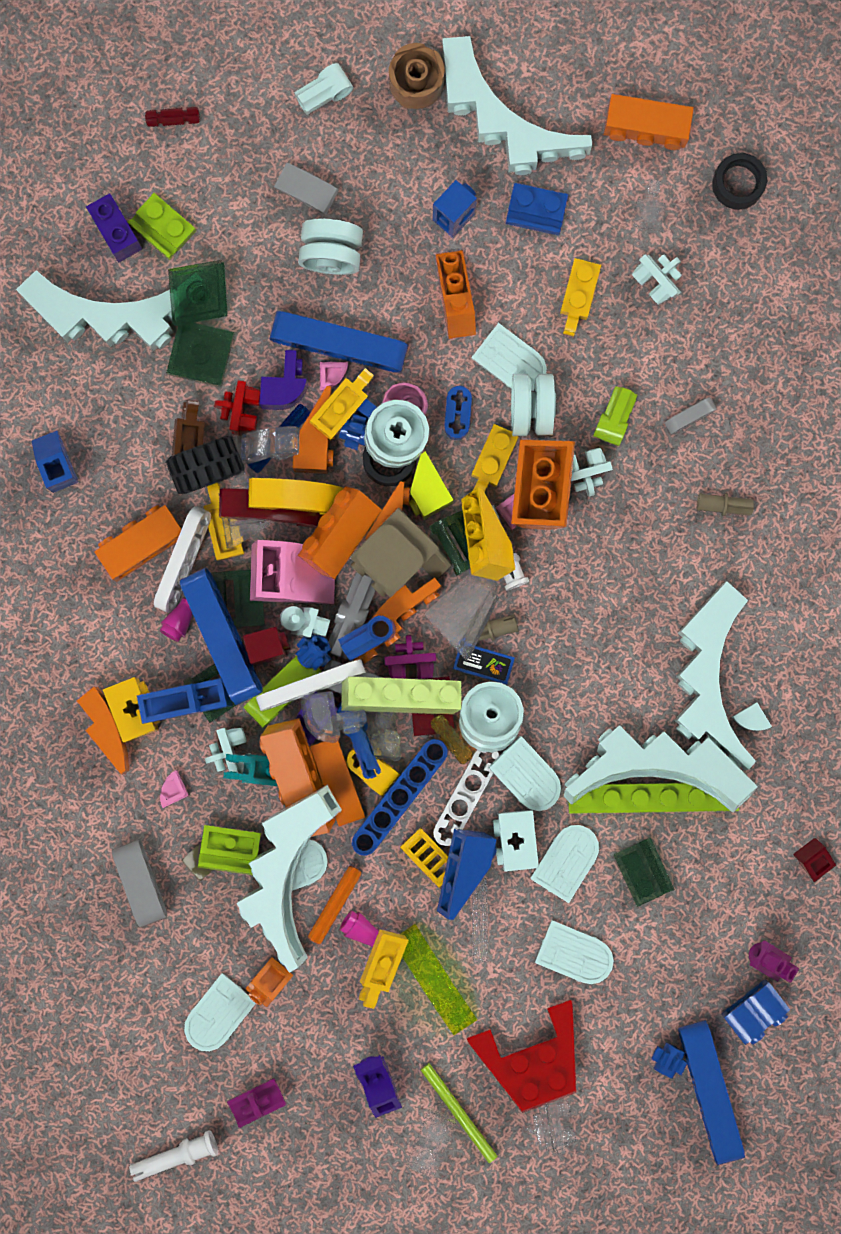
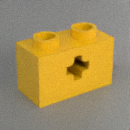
(119, 701)

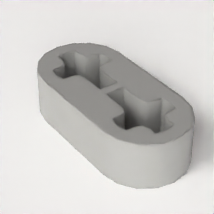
(690, 416)

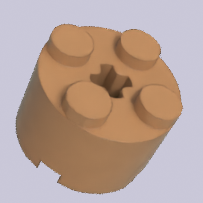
(429, 67)

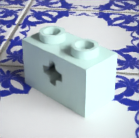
(523, 825)

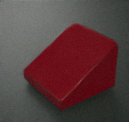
(815, 859)

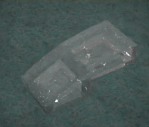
(270, 442)

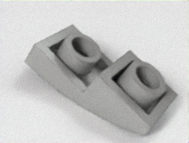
(306, 188)

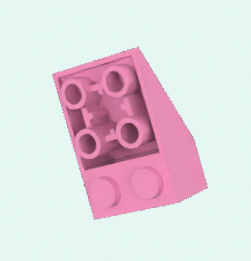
(285, 577)

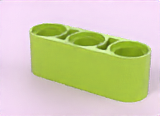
(289, 674)

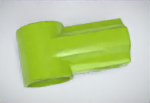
(613, 422)

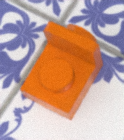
(268, 983)

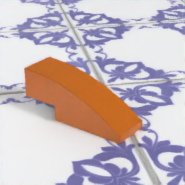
(104, 729)
(336, 774)

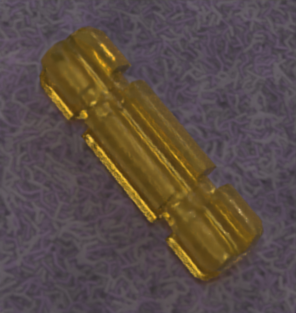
(451, 739)

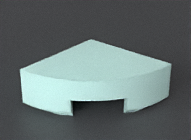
(752, 718)

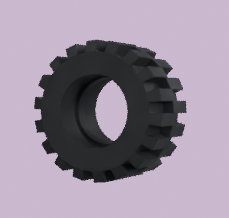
(205, 465)

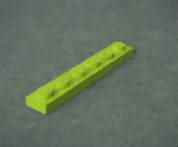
(646, 798)

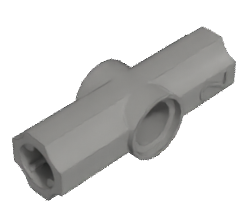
(352, 612)

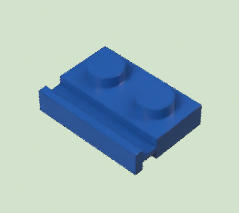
(536, 209)

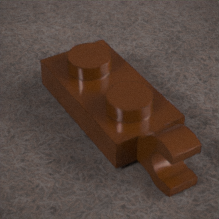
(188, 431)

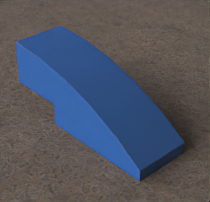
(183, 701)

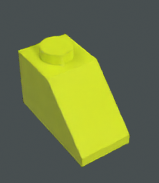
(428, 490)

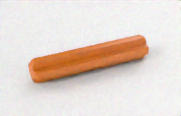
(334, 905)

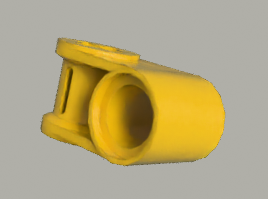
(382, 781)

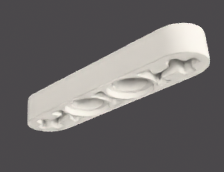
(182, 558)
(310, 685)
(463, 793)

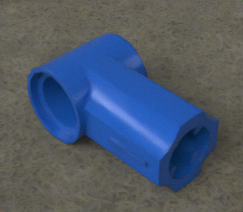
(365, 639)

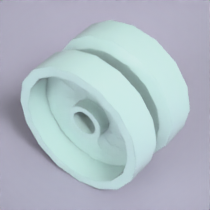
(330, 246)
(533, 405)
(399, 417)
(506, 715)

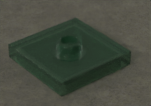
(197, 292)
(200, 353)

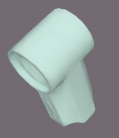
(330, 85)

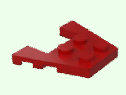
(538, 1072)

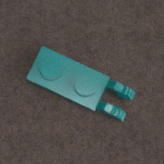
(254, 769)

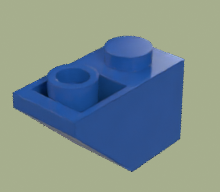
(53, 462)

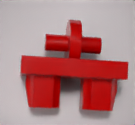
(239, 421)

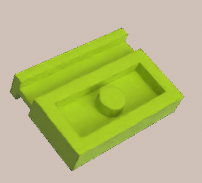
(161, 226)
(228, 849)

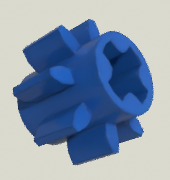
(354, 432)
(313, 651)
(669, 1060)

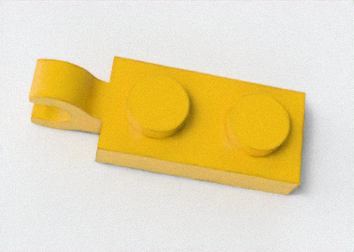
(579, 293)
(341, 405)
(494, 457)
(216, 527)
(381, 966)

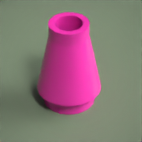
(177, 621)
(358, 928)

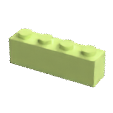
(401, 695)

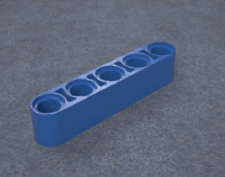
(338, 342)
(221, 636)
(396, 811)
(711, 1092)

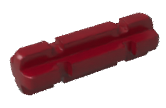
(172, 116)

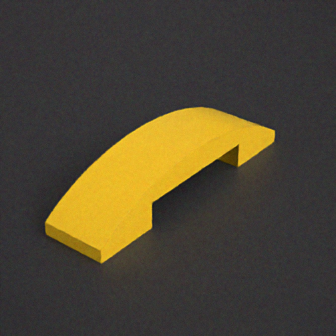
(291, 494)

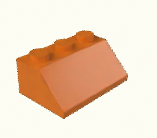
(543, 484)

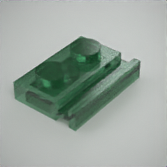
(643, 872)

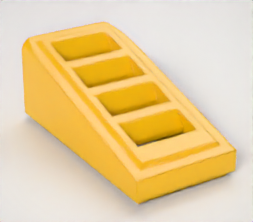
(415, 838)

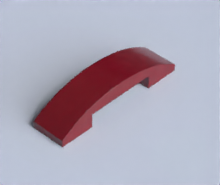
(235, 505)

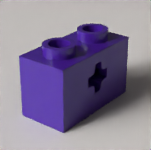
(114, 227)

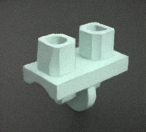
(649, 268)
(597, 464)
(303, 621)
(227, 739)

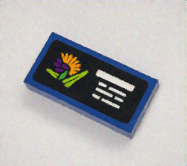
(486, 665)

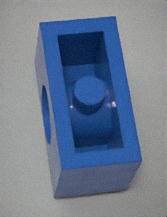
(454, 208)

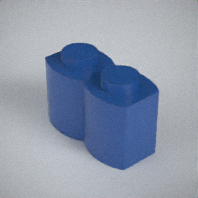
(756, 1012)

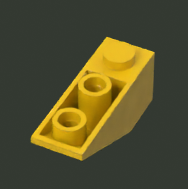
(487, 541)

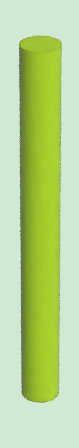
(459, 1113)

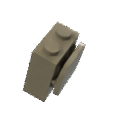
(393, 553)

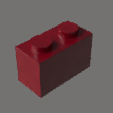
(266, 646)

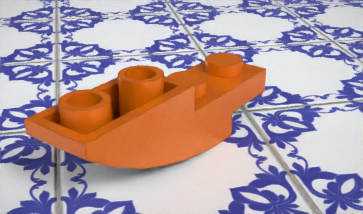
(401, 606)

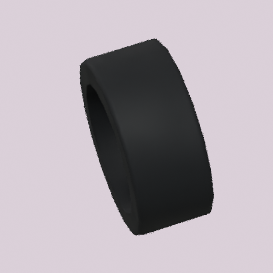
(752, 164)
(386, 480)

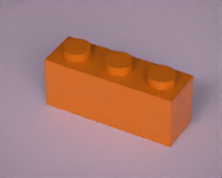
(648, 121)
(339, 532)
(139, 542)

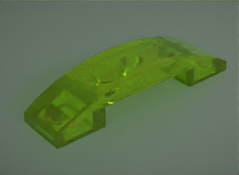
(436, 982)

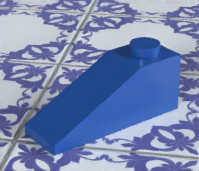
(466, 866)

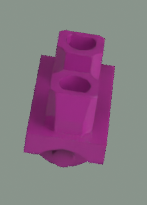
(424, 662)
(772, 961)
(256, 1102)

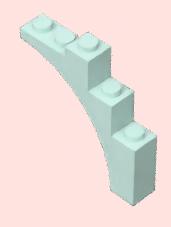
(495, 122)
(111, 321)
(707, 635)
(624, 758)
(275, 870)

